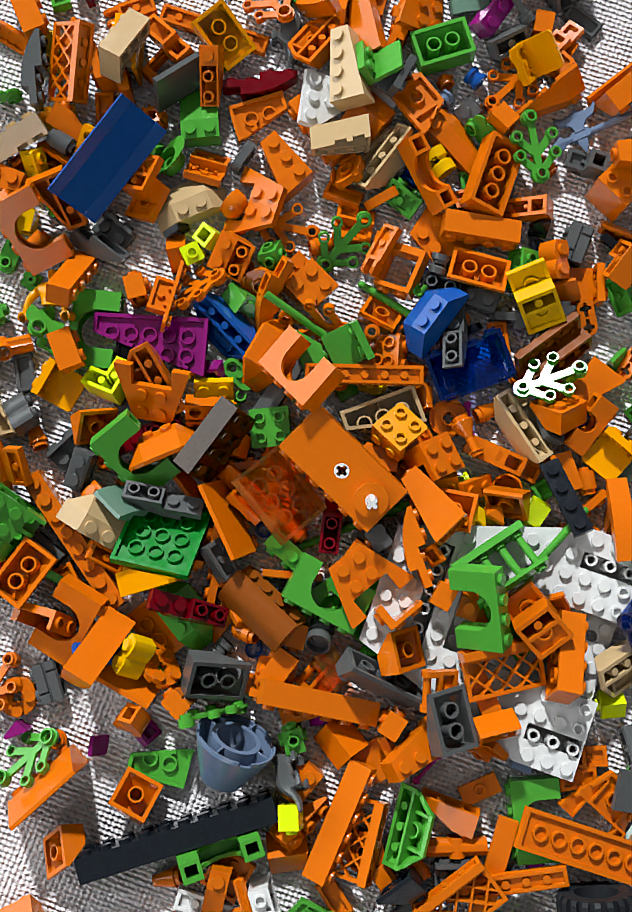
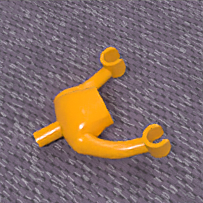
(40, 290)

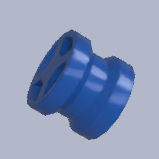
(474, 78)

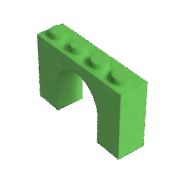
(84, 307)
(107, 445)
(490, 584)
(299, 592)
(522, 792)
(194, 861)

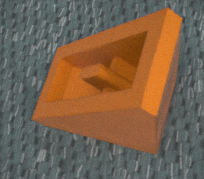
(174, 254)

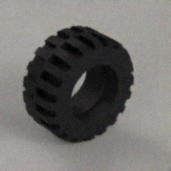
(594, 897)

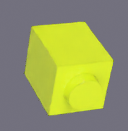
(206, 236)
(537, 512)
(610, 707)
(289, 819)

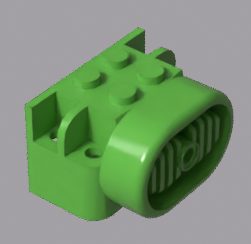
(17, 520)

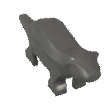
(286, 33)
(288, 777)

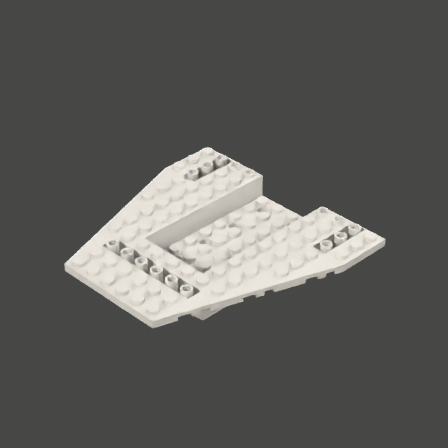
(593, 585)

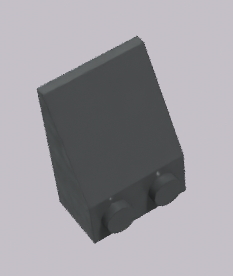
(214, 676)
(450, 722)

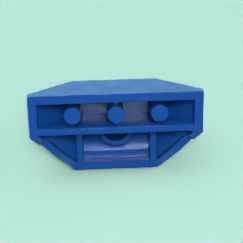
(431, 318)
(227, 329)

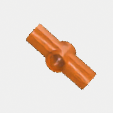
(15, 346)
(457, 847)

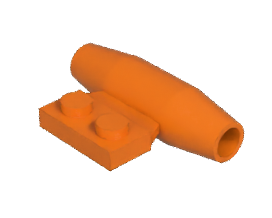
(14, 466)

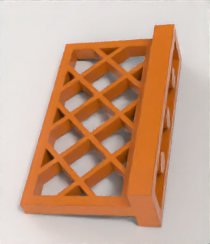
(78, 62)
(475, 656)
(370, 847)
(454, 883)

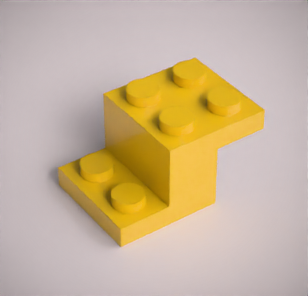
(536, 296)

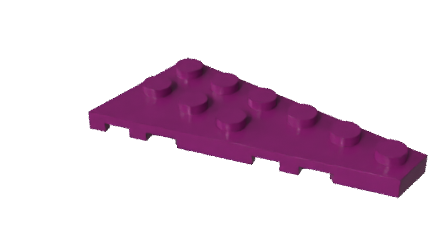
(180, 344)

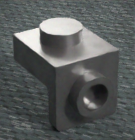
(469, 108)

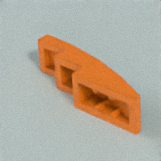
(621, 517)

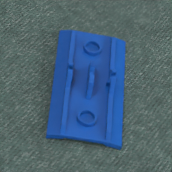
(107, 158)

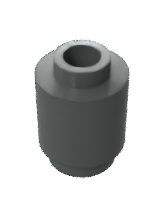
(61, 142)

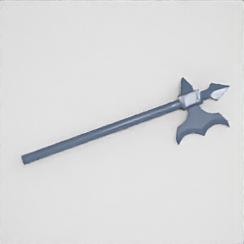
(581, 135)

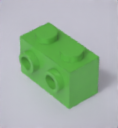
(288, 552)

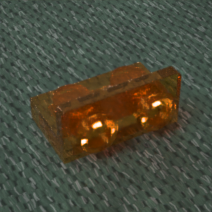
(326, 664)

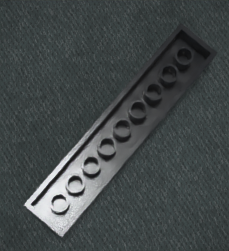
(176, 836)

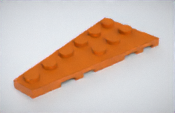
(420, 14)

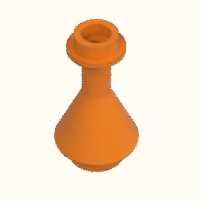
(464, 427)

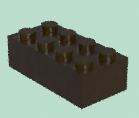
(214, 440)

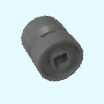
(319, 636)

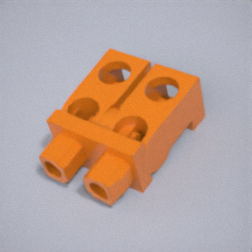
(197, 409)

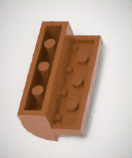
(564, 338)
(261, 607)

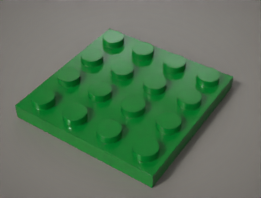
(161, 544)

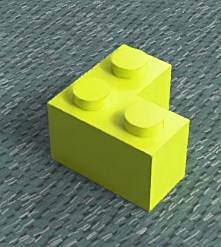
(104, 383)

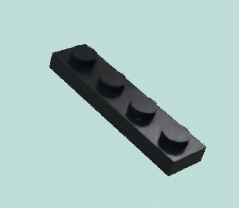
(566, 498)

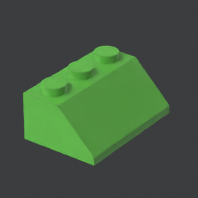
(443, 46)

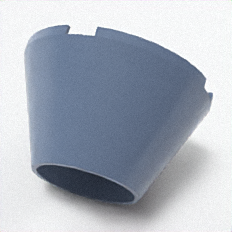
(231, 751)

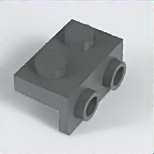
(396, 82)

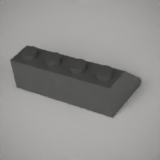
(366, 674)

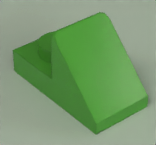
(239, 299)

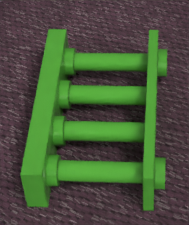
(498, 545)

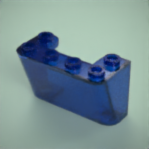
(485, 365)

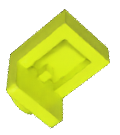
(192, 253)

